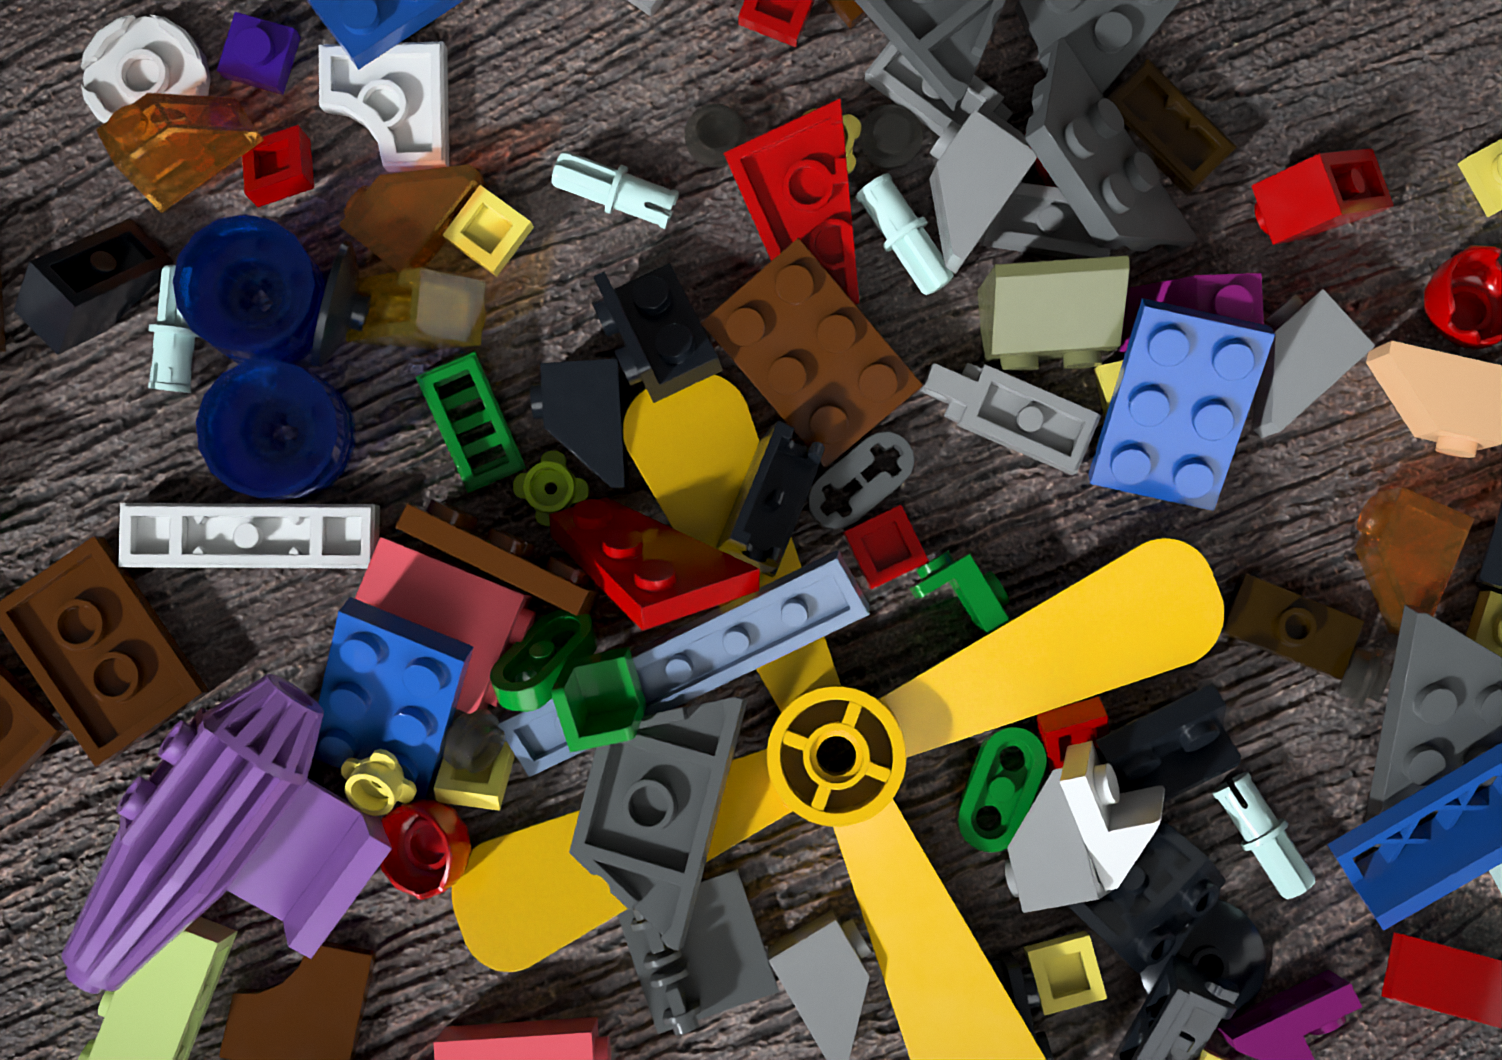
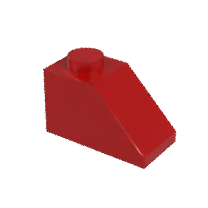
(1320, 195)

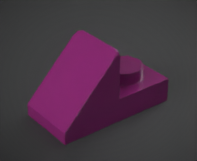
(1277, 1024)

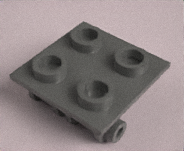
(715, 969)

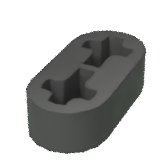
(850, 469)

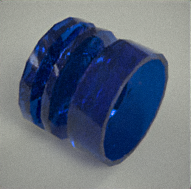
(224, 271)
(239, 424)

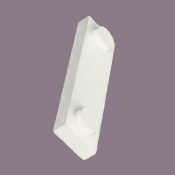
(247, 535)

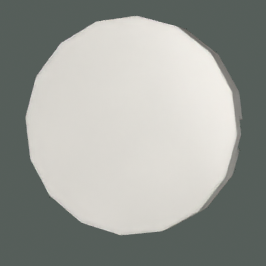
(141, 58)

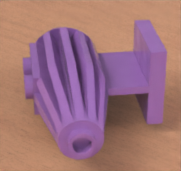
(221, 816)

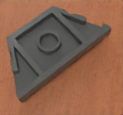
(1099, 32)
(938, 38)
(1097, 163)
(1437, 710)
(656, 810)

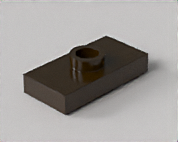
(1170, 127)
(1291, 626)

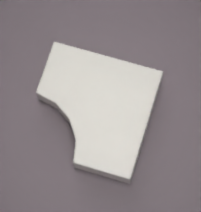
(396, 98)

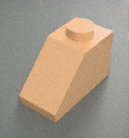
(1442, 396)

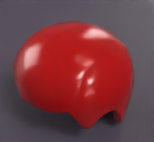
(1466, 298)
(427, 847)

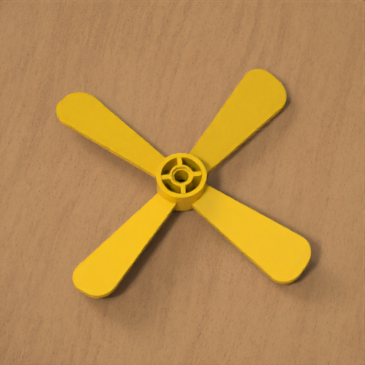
(1105, 631)

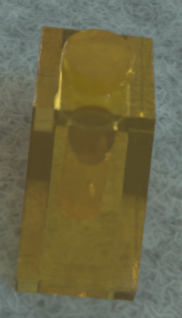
(422, 310)

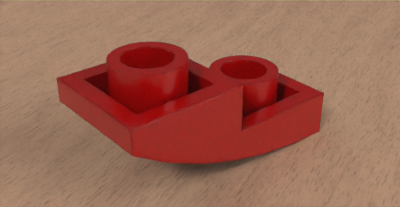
(1444, 980)

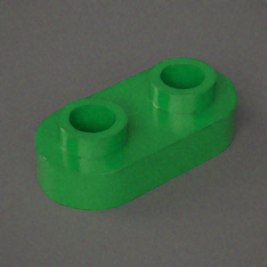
(531, 667)
(1005, 789)

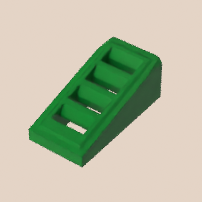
(451, 370)

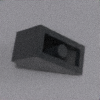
(89, 284)
(586, 414)

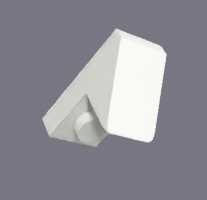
(1110, 822)

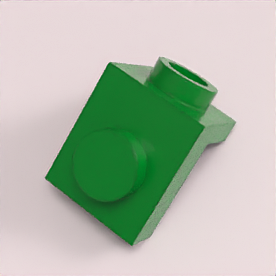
(978, 593)

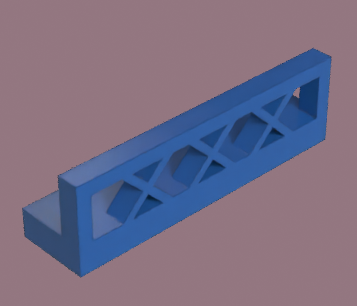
(1432, 858)

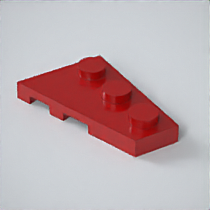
(800, 189)
(648, 565)

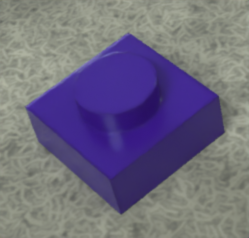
(259, 53)

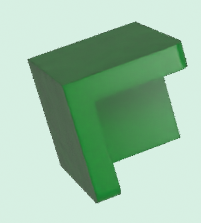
(599, 699)

